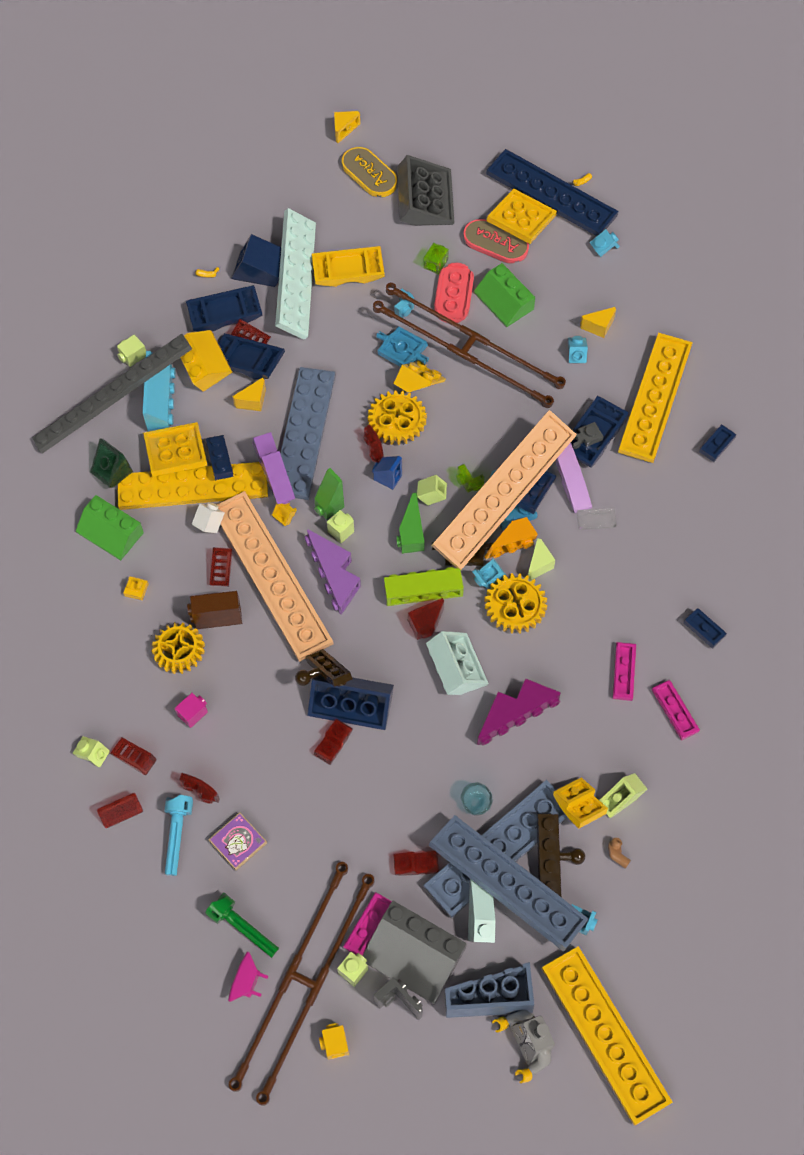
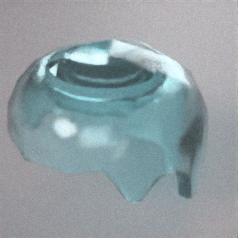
(477, 798)

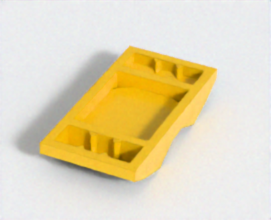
(348, 265)

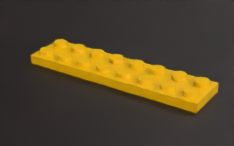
(655, 398)
(190, 487)
(606, 1036)

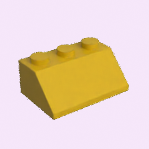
(205, 361)

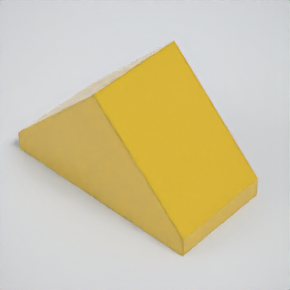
(345, 123)
(598, 322)
(251, 397)

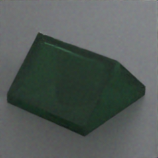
(109, 464)

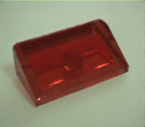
(120, 810)

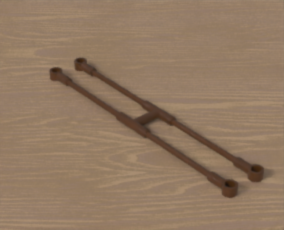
(473, 336)
(315, 985)

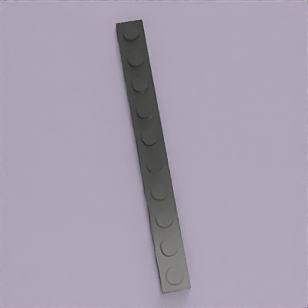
(112, 393)

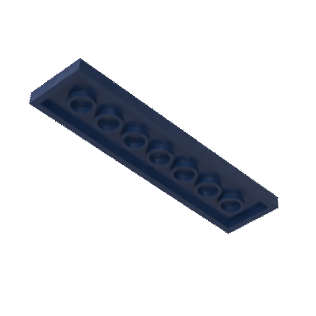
(553, 192)

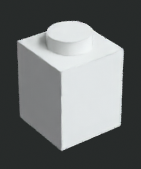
(208, 517)

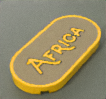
(369, 172)

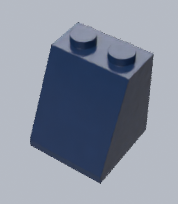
(258, 262)

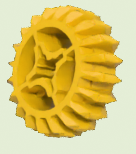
(164, 643)

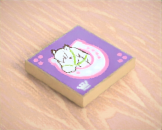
(237, 841)

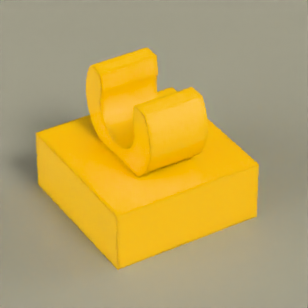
(284, 513)
(136, 588)

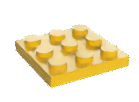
(521, 216)
(175, 449)

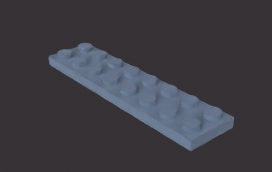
(306, 428)
(512, 834)
(509, 882)

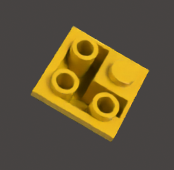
(417, 376)

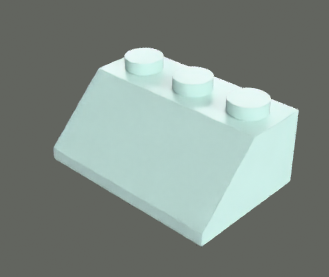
(456, 662)

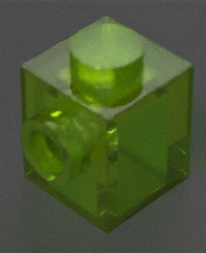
(436, 258)

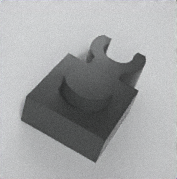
(588, 435)

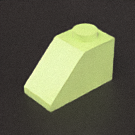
(623, 794)

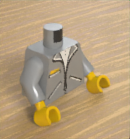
(532, 1038)

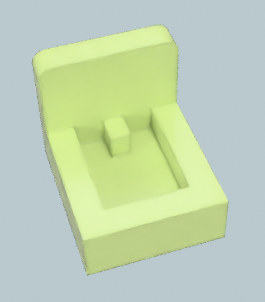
(91, 750)

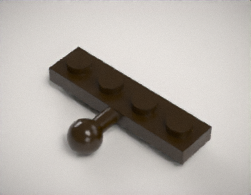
(325, 666)
(549, 852)

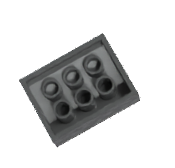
(424, 193)
(414, 951)

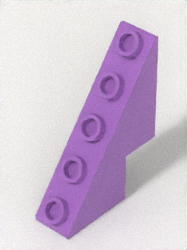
(273, 468)
(333, 564)

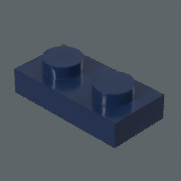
(717, 443)
(705, 628)

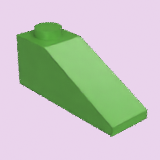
(329, 495)
(410, 530)

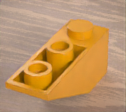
(516, 536)

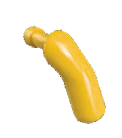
(577, 182)
(208, 274)

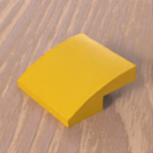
(579, 802)

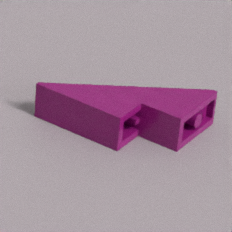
(511, 711)

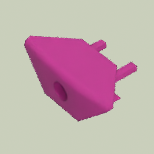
(245, 979)

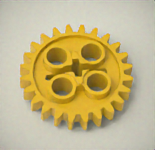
(400, 404)
(499, 608)

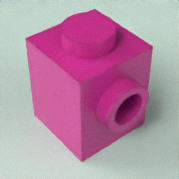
(191, 709)

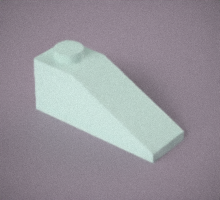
(481, 915)

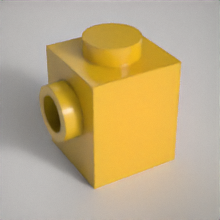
(334, 1041)

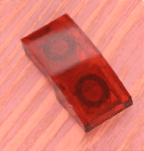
(374, 443)
(333, 741)
(204, 791)
(416, 863)

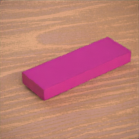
(624, 671)
(675, 710)
(367, 924)

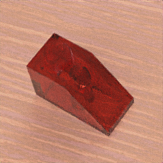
(426, 619)

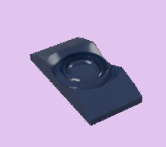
(224, 309)
(249, 356)
(609, 421)

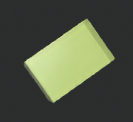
(541, 561)

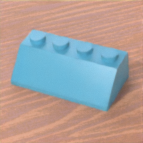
(158, 399)

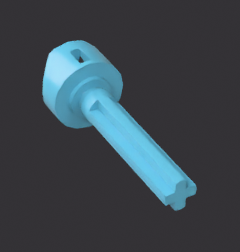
(178, 809)

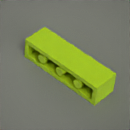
(423, 586)

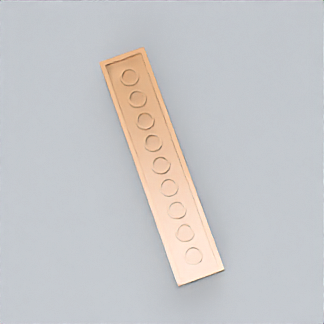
(503, 490)
(273, 577)

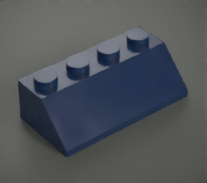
(355, 703)

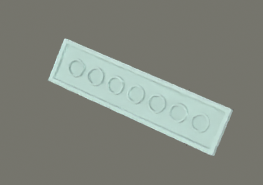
(295, 274)

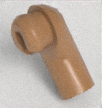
(616, 853)

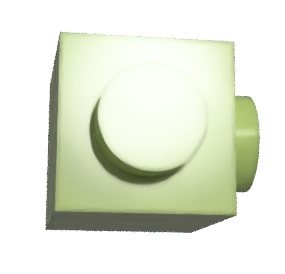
(131, 350)
(432, 490)
(340, 526)
(353, 968)

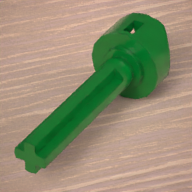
(223, 910)

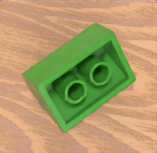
(505, 295)
(109, 527)

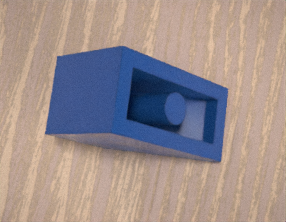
(388, 471)

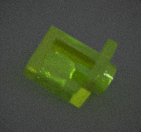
(464, 478)

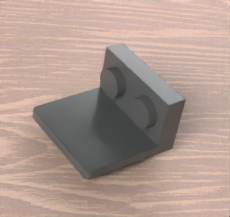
(386, 994)

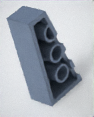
(492, 994)

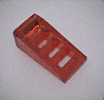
(247, 328)
(221, 552)
(143, 763)

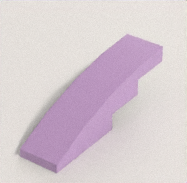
(573, 480)

